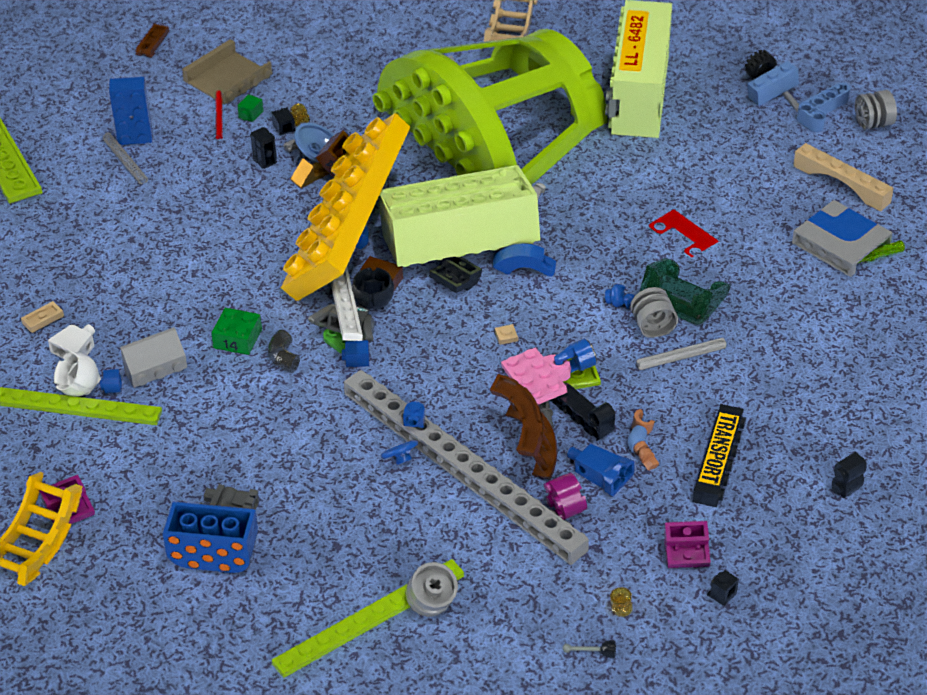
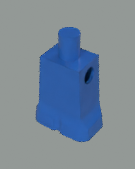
(602, 467)

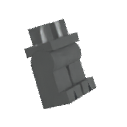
(231, 497)

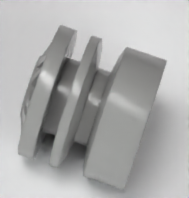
(875, 109)
(654, 312)

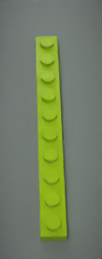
(80, 406)
(347, 629)

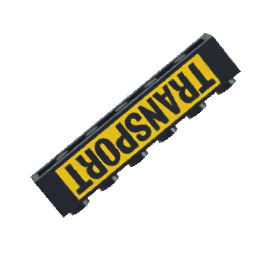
(718, 456)

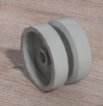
(431, 589)

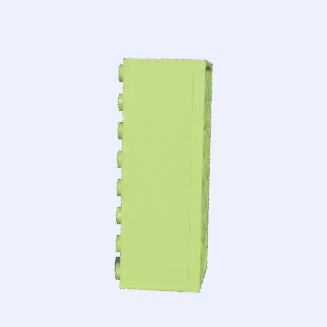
(459, 215)

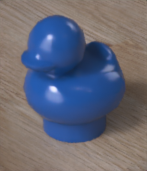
(617, 297)

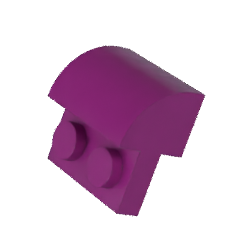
(53, 502)
(687, 544)

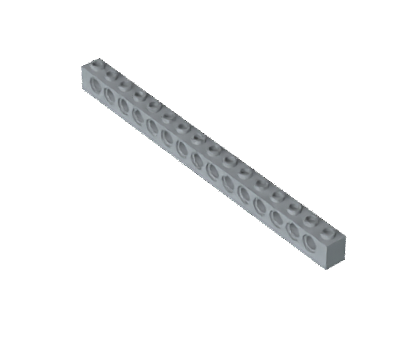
(470, 470)

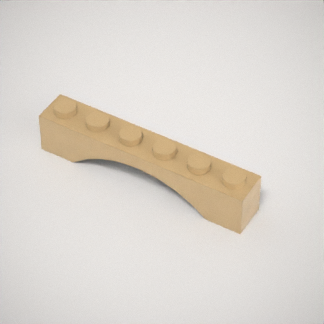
(870, 190)

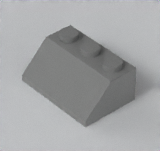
(153, 357)

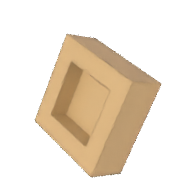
(506, 334)

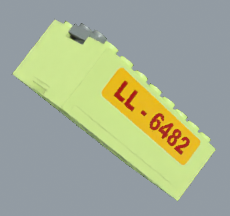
(639, 69)

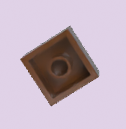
(332, 151)

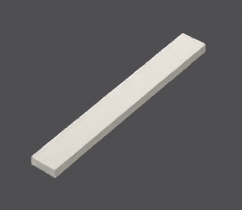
(346, 308)

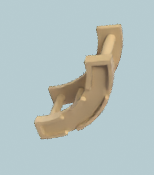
(491, 34)

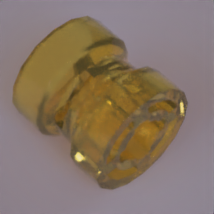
(300, 114)
(621, 602)

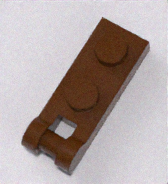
(152, 40)

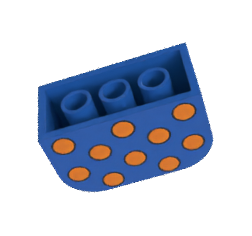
(210, 537)

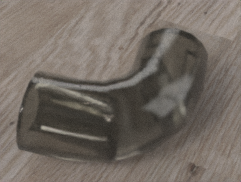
(279, 354)

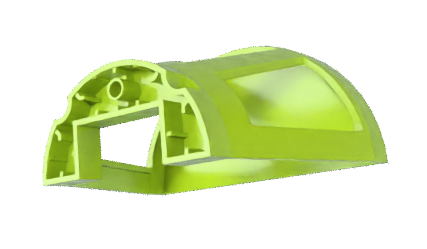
(461, 118)

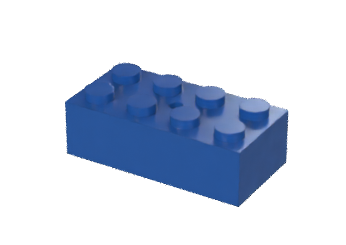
(131, 110)

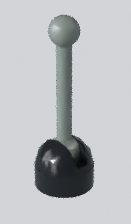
(607, 649)

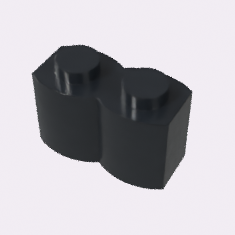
(849, 474)

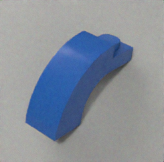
(521, 256)

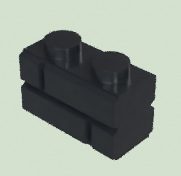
(263, 147)

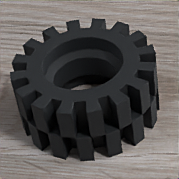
(762, 58)

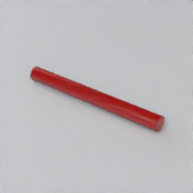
(219, 116)

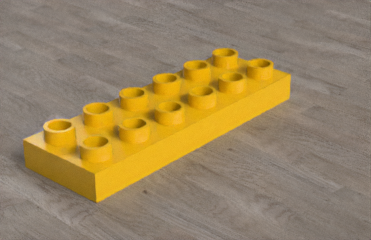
(345, 207)

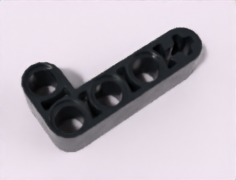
(596, 420)

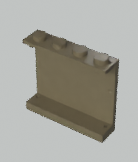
(225, 71)

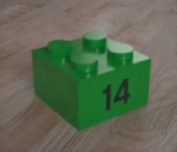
(236, 331)

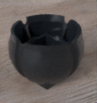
(373, 288)

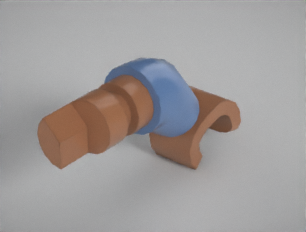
(638, 443)

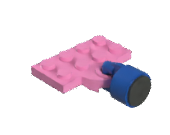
(546, 374)

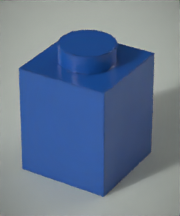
(356, 353)

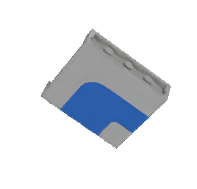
(840, 236)

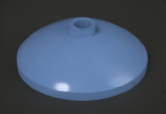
(311, 139)

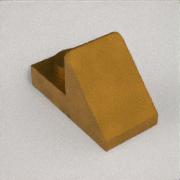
(307, 173)

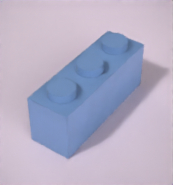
(773, 83)

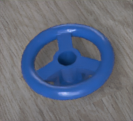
(401, 452)

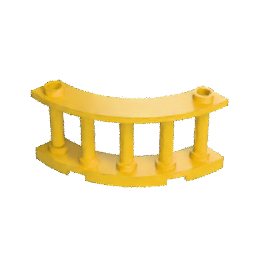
(52, 541)

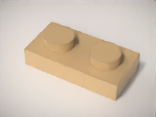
(42, 317)

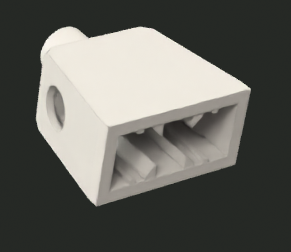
(72, 340)

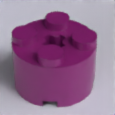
(565, 496)

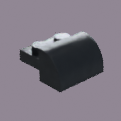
(456, 274)

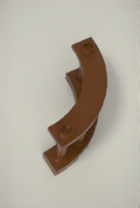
(537, 433)

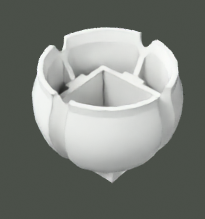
(76, 374)

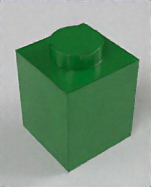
(250, 108)

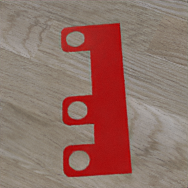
(676, 220)

